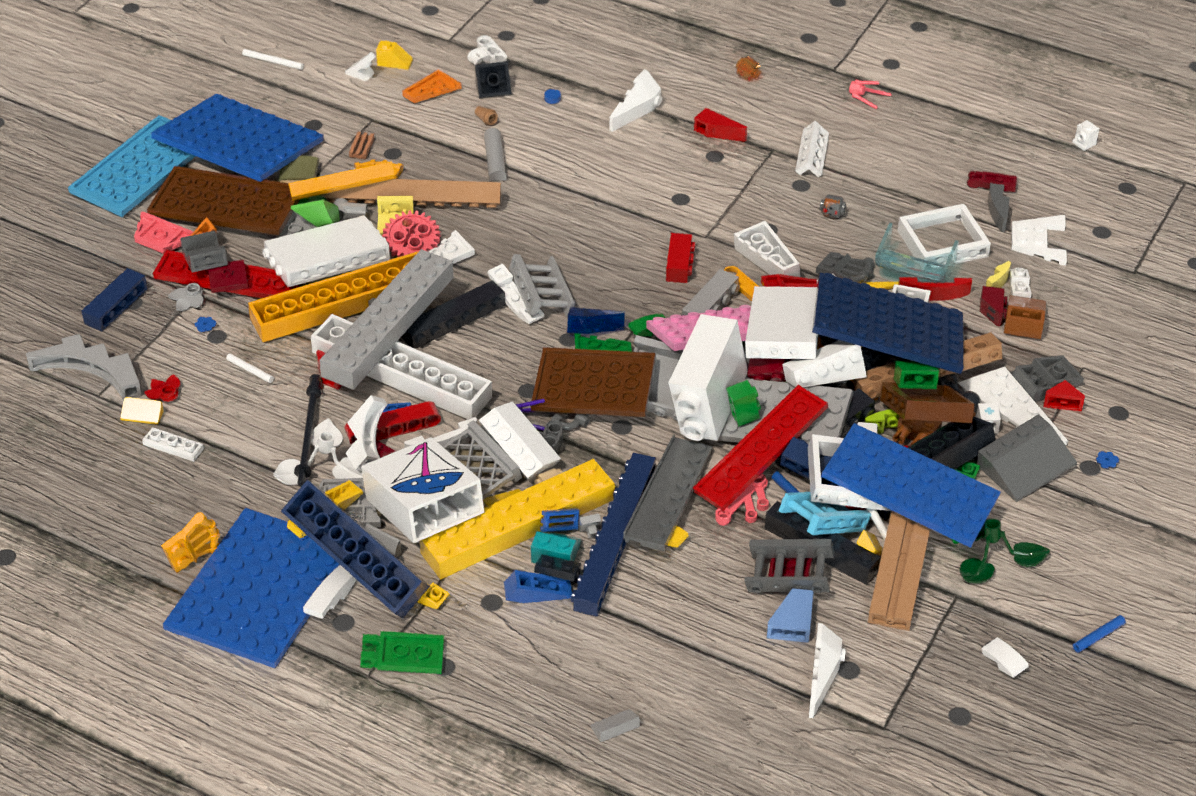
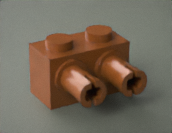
(914, 430)

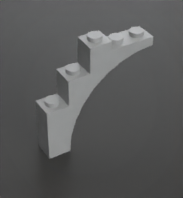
(94, 359)

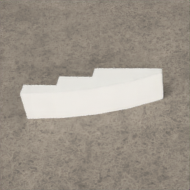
(329, 592)

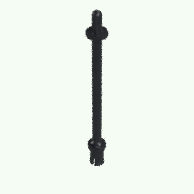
(314, 391)

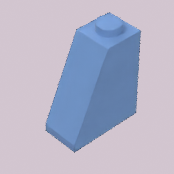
(792, 617)

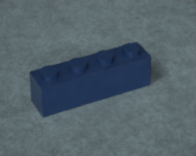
(114, 299)

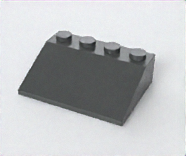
(1026, 458)

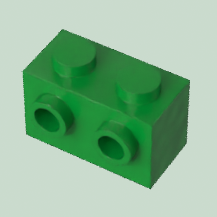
(915, 375)
(743, 402)

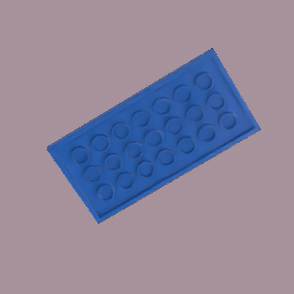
(911, 485)

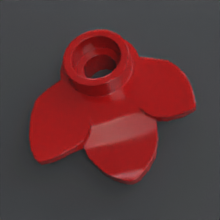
(163, 390)

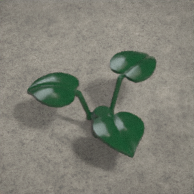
(1025, 554)

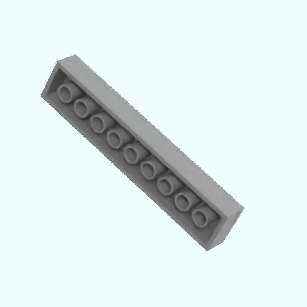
(386, 319)

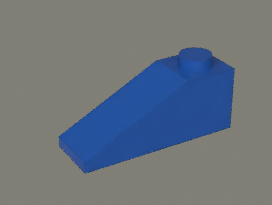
(534, 587)

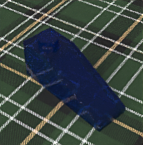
(594, 320)

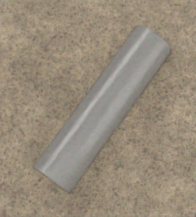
(494, 155)

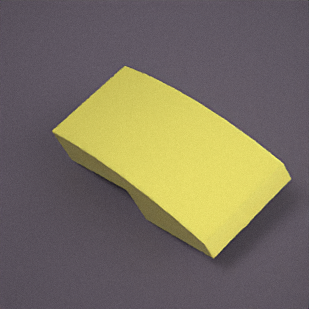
(1000, 276)

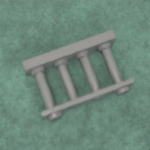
(530, 293)

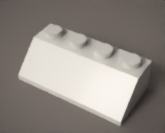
(520, 440)

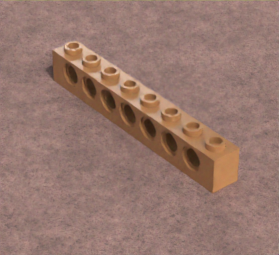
(976, 352)

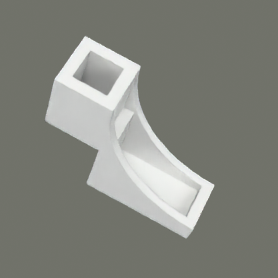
(364, 428)

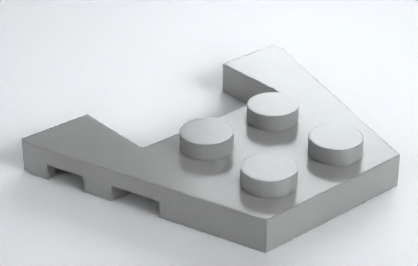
(369, 511)

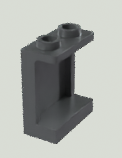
(203, 251)

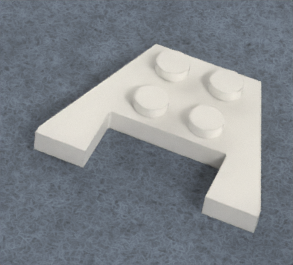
(1031, 237)

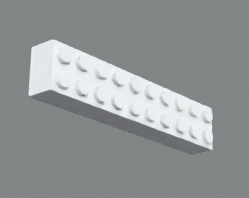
(417, 373)

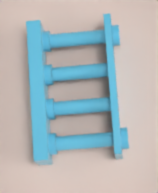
(824, 517)

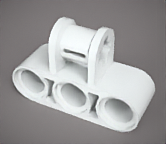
(487, 52)

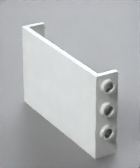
(326, 251)
(782, 323)

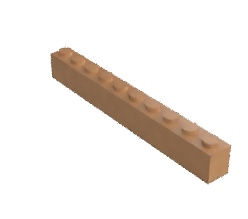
(425, 192)

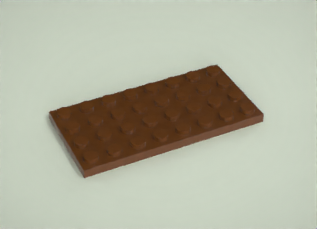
(225, 200)

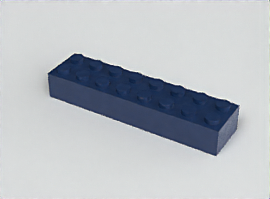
(355, 549)

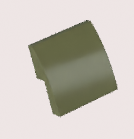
(300, 169)

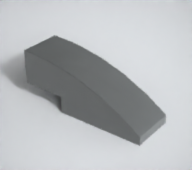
(998, 205)

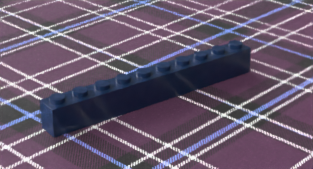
(609, 540)

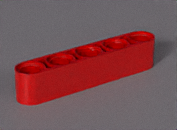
(403, 421)

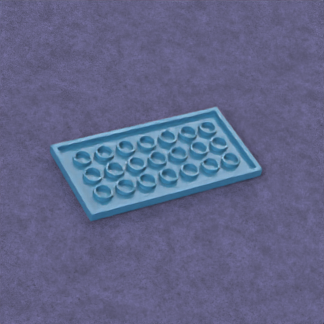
(130, 171)

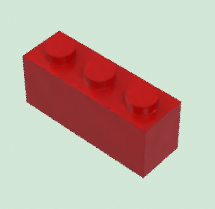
(680, 258)

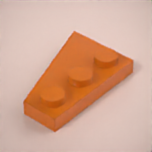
(431, 86)

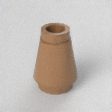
(487, 115)

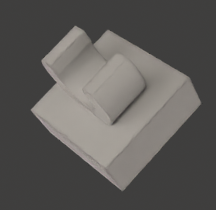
(590, 525)

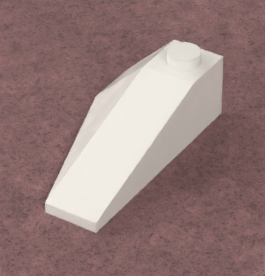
(638, 102)
(826, 665)

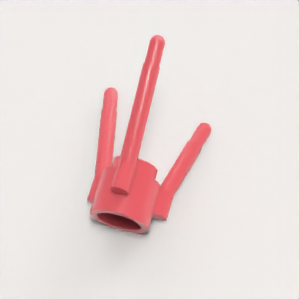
(858, 88)

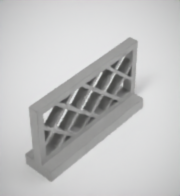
(493, 452)

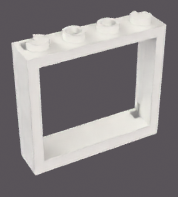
(965, 253)
(828, 493)

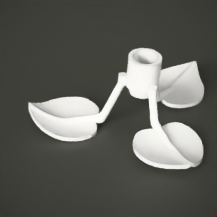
(325, 439)

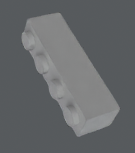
(714, 294)

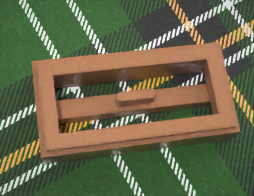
(363, 138)

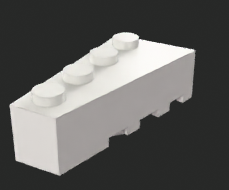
(766, 250)
(832, 364)

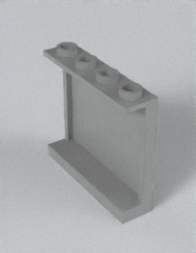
(660, 396)

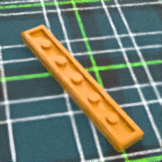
(342, 180)

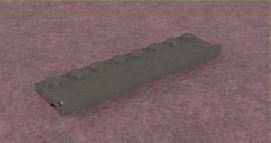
(667, 493)

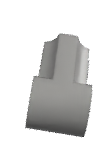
(350, 210)

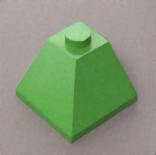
(318, 212)

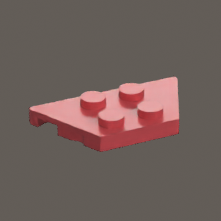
(159, 233)

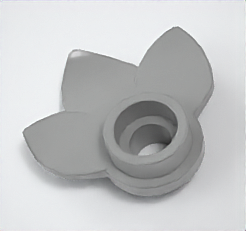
(187, 297)

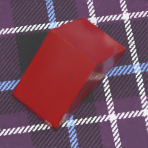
(1064, 397)

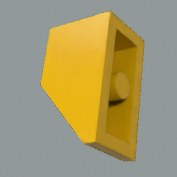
(392, 55)

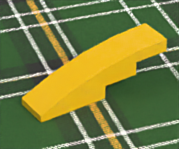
(342, 494)

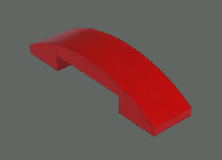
(939, 290)

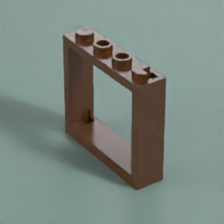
(927, 404)

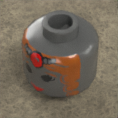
(833, 206)

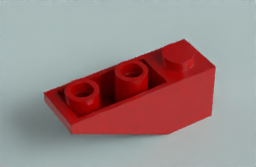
(718, 126)

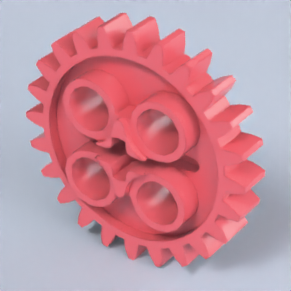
(412, 234)

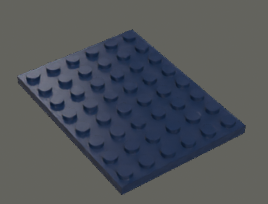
(889, 322)

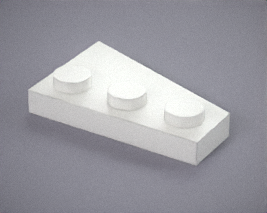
(454, 248)

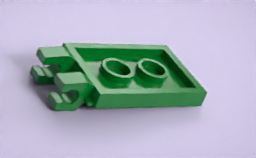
(403, 652)

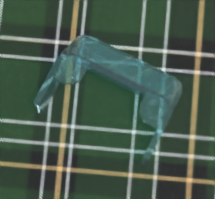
(911, 265)

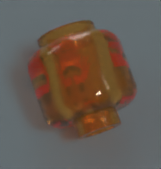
(748, 68)

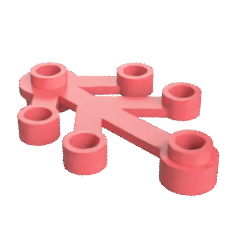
(758, 485)

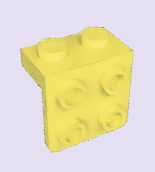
(392, 205)

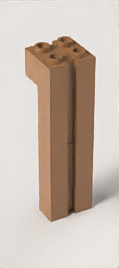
(899, 573)

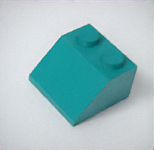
(554, 545)

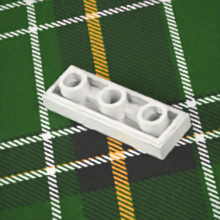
(173, 444)

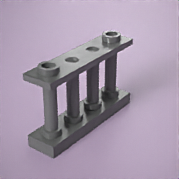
(784, 549)

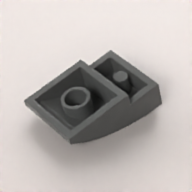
(1045, 374)

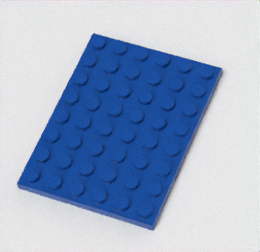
(237, 137)
(253, 590)

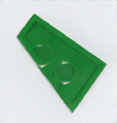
(595, 344)

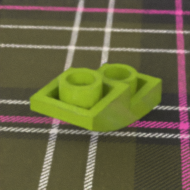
(883, 419)

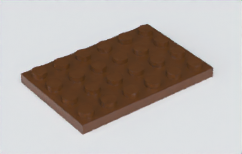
(594, 382)

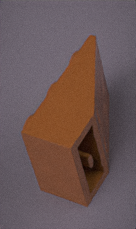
(1025, 317)

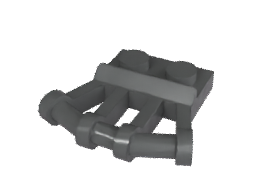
(846, 267)

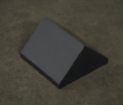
(492, 79)

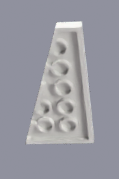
(1012, 400)

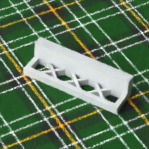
(808, 148)

